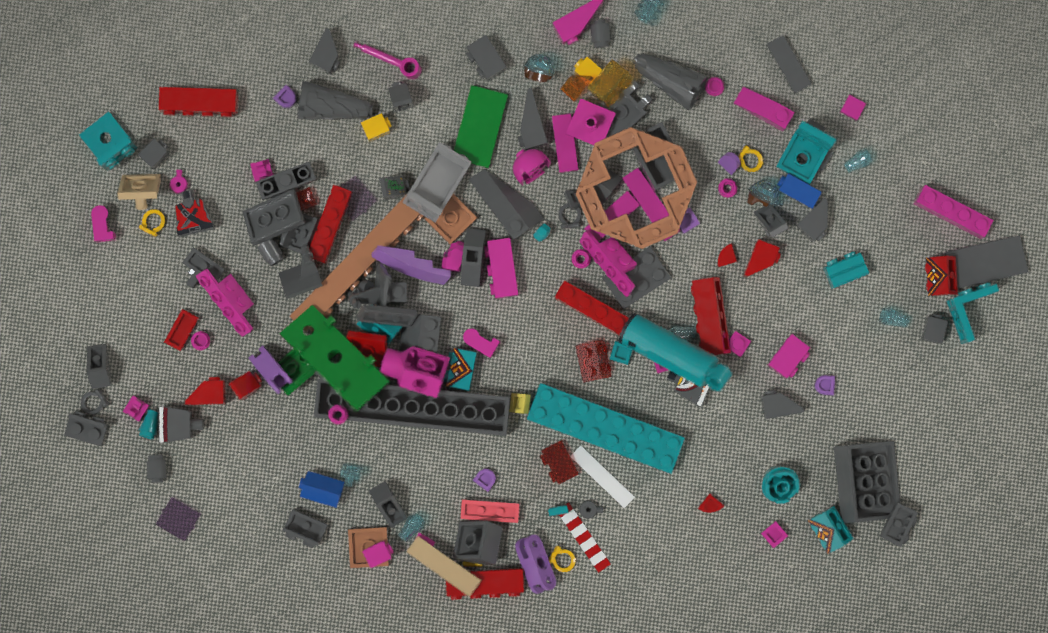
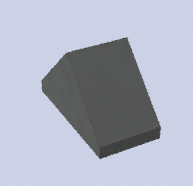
(607, 187)

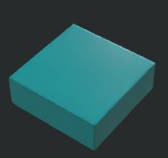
(620, 353)
(558, 510)

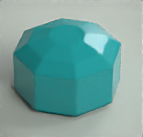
(542, 233)

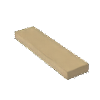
(443, 566)

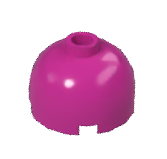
(529, 165)

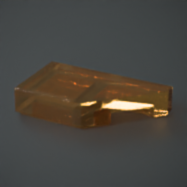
(576, 85)

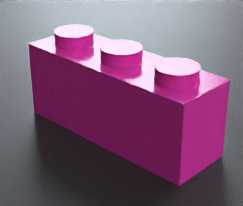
(501, 268)

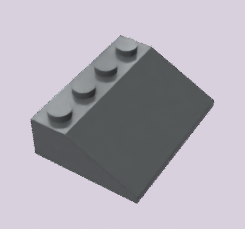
(866, 481)

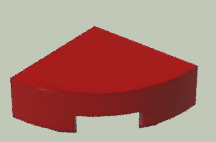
(726, 256)
(710, 504)

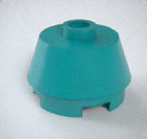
(780, 484)

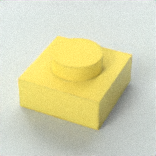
(519, 403)

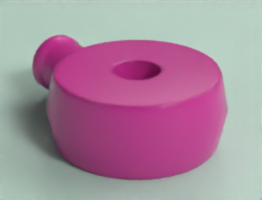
(178, 179)

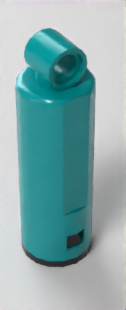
(674, 353)

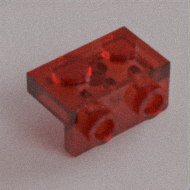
(593, 361)

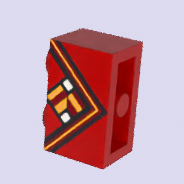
(941, 276)

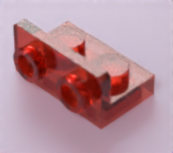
(559, 462)

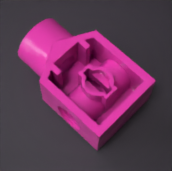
(416, 369)

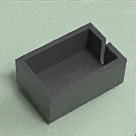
(656, 170)

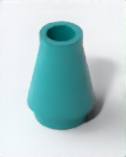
(149, 425)

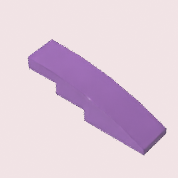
(404, 262)

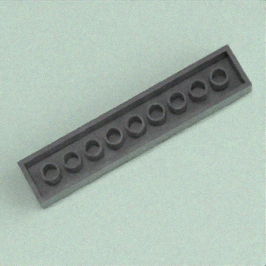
(413, 409)

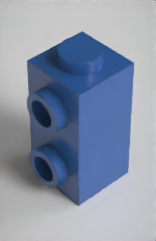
(798, 190)
(321, 489)

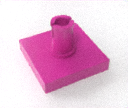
(590, 122)

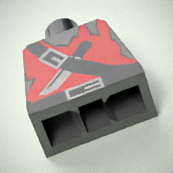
(192, 216)

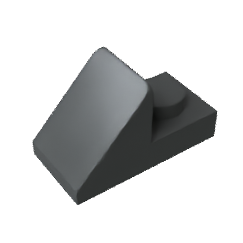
(770, 221)

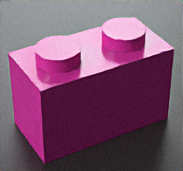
(789, 356)

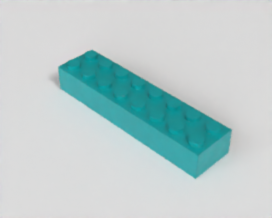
(605, 428)

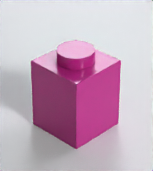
(378, 553)

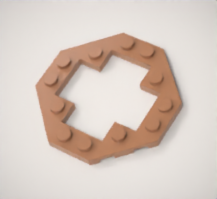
(675, 203)

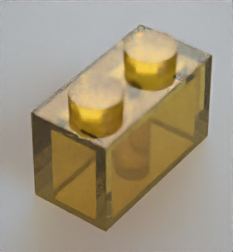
(610, 83)

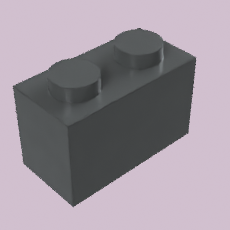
(486, 58)

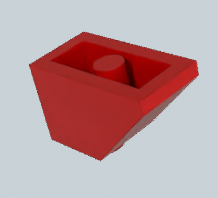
(762, 257)
(246, 385)
(208, 393)

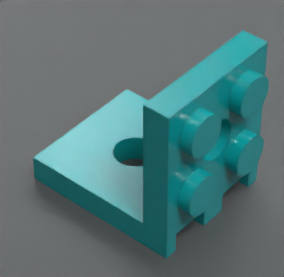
(813, 145)
(116, 150)
(958, 312)

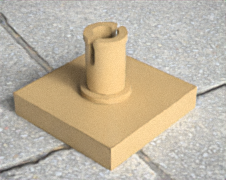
(139, 188)

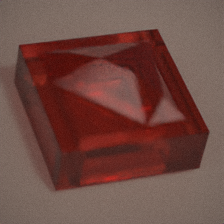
(306, 198)

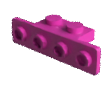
(612, 259)
(229, 298)

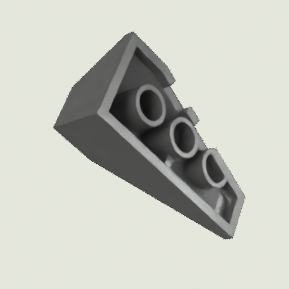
(509, 207)

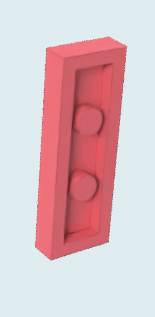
(490, 511)

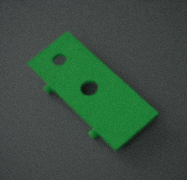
(352, 377)

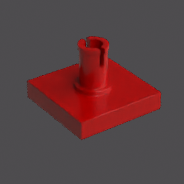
(369, 345)

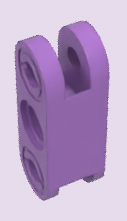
(270, 369)
(535, 564)

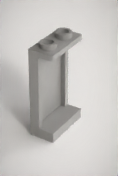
(437, 182)

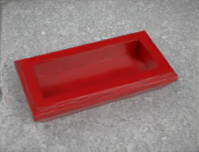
(181, 330)

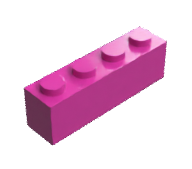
(953, 212)

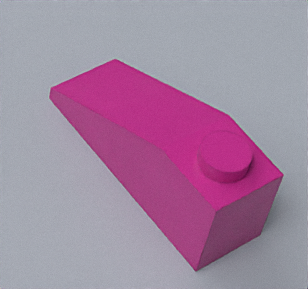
(573, 24)
(764, 108)

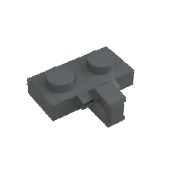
(197, 263)

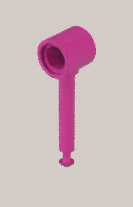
(402, 64)

